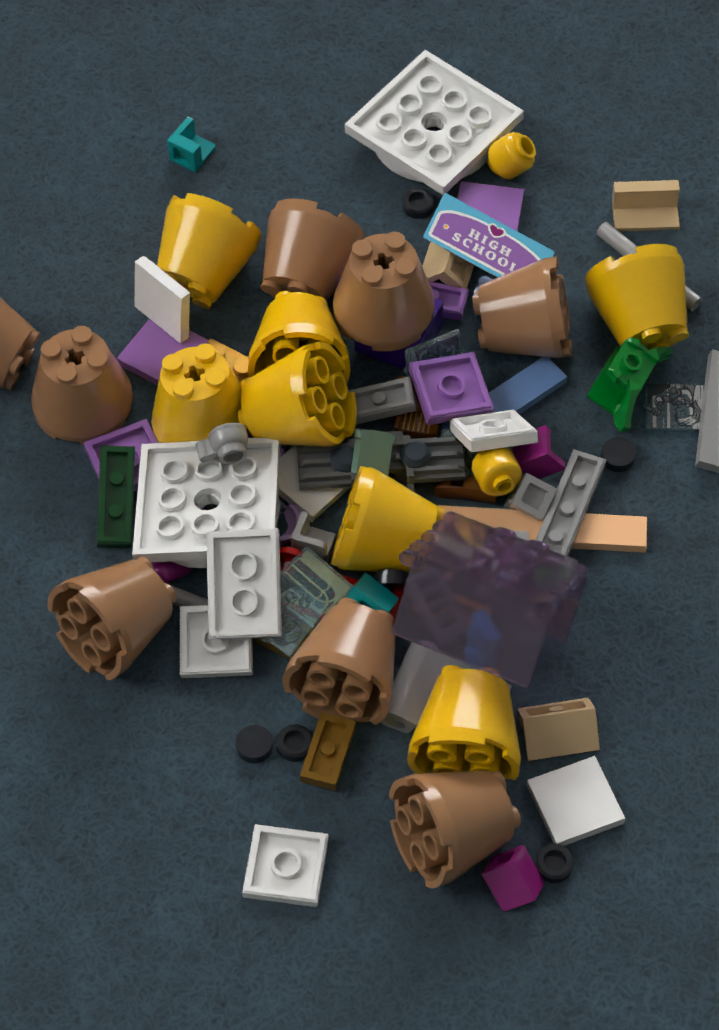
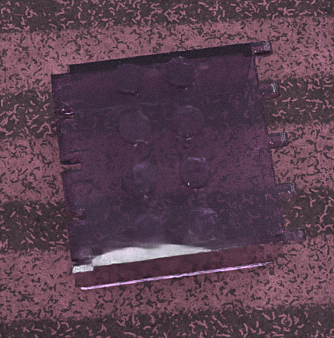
(487, 596)

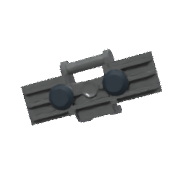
(410, 462)

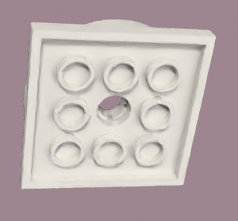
(433, 96)
(177, 486)

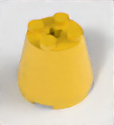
(205, 246)
(642, 295)
(290, 323)
(194, 395)
(300, 399)
(381, 523)
(466, 726)

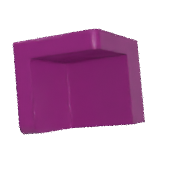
(537, 457)
(513, 878)

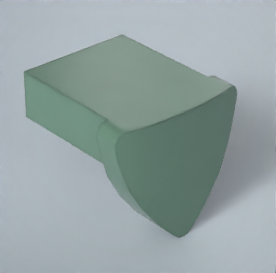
(372, 449)

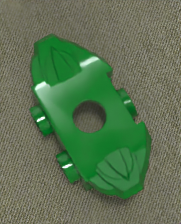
(624, 379)

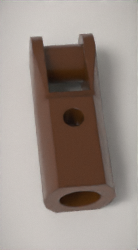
(469, 491)

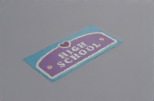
(482, 238)

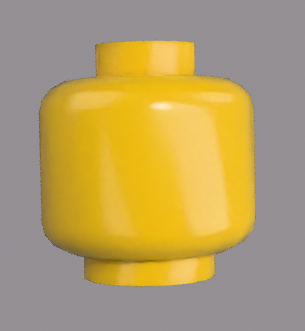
(511, 155)
(496, 471)

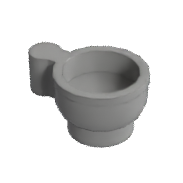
(225, 442)

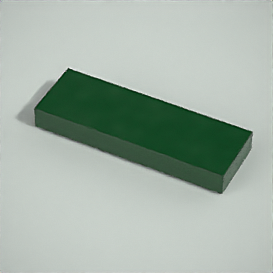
(115, 496)

